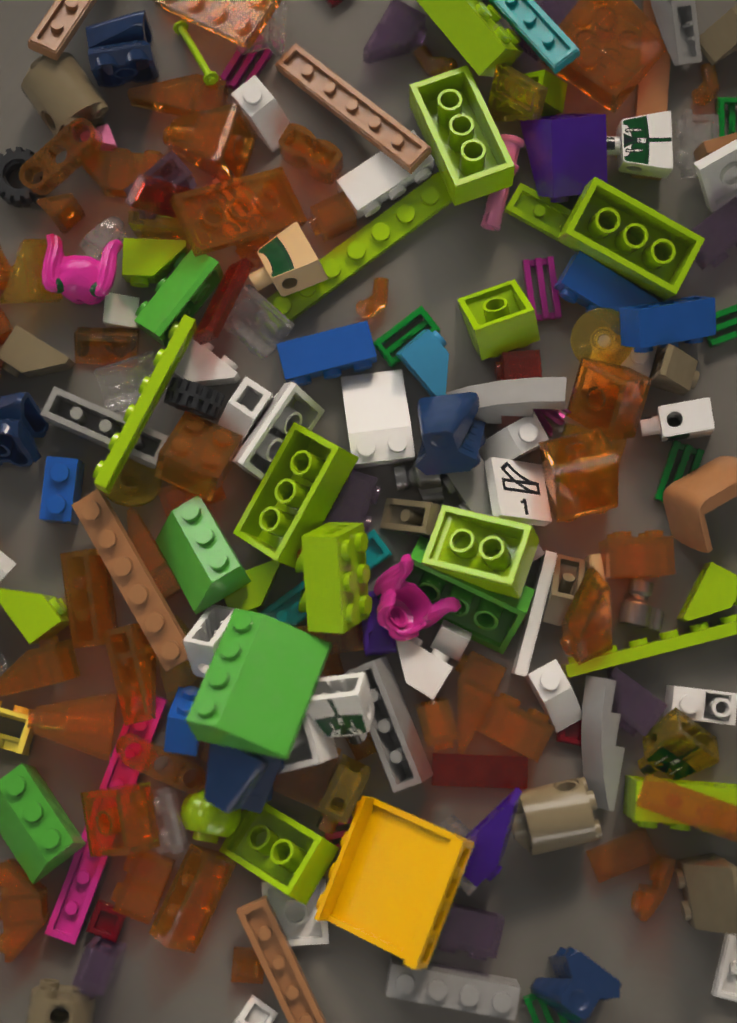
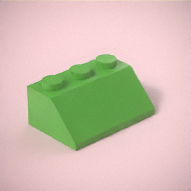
(179, 294)
(200, 555)
(35, 823)

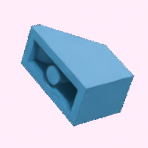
(427, 361)

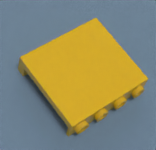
(394, 880)

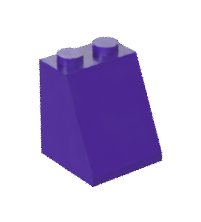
(566, 153)

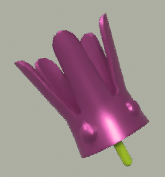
(554, 414)

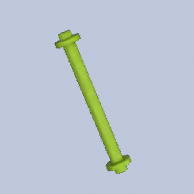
(210, 77)

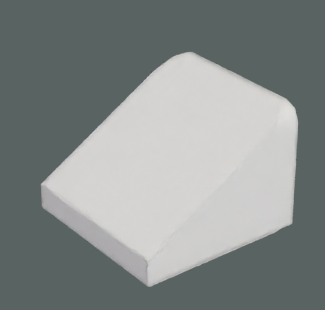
(120, 311)
(451, 640)
(256, 1012)

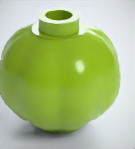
(206, 819)

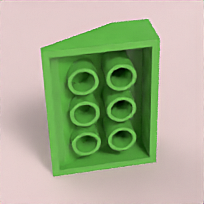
(258, 685)

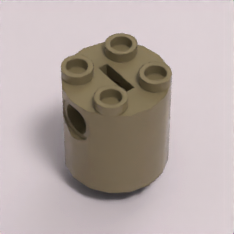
(62, 92)
(556, 816)
(50, 995)

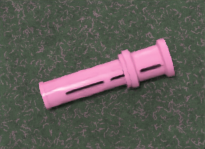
(497, 200)

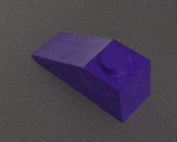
(491, 840)

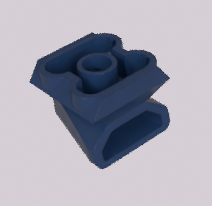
(122, 50)
(18, 427)
(449, 433)
(240, 778)
(577, 985)

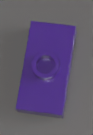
(375, 637)

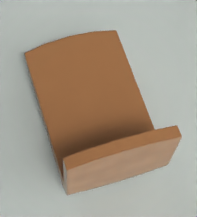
(696, 495)

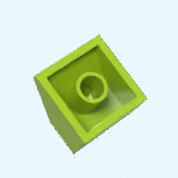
(499, 319)
(35, 614)

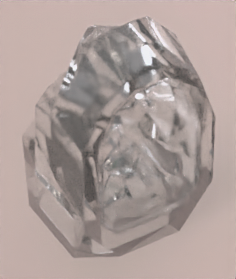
(97, 238)

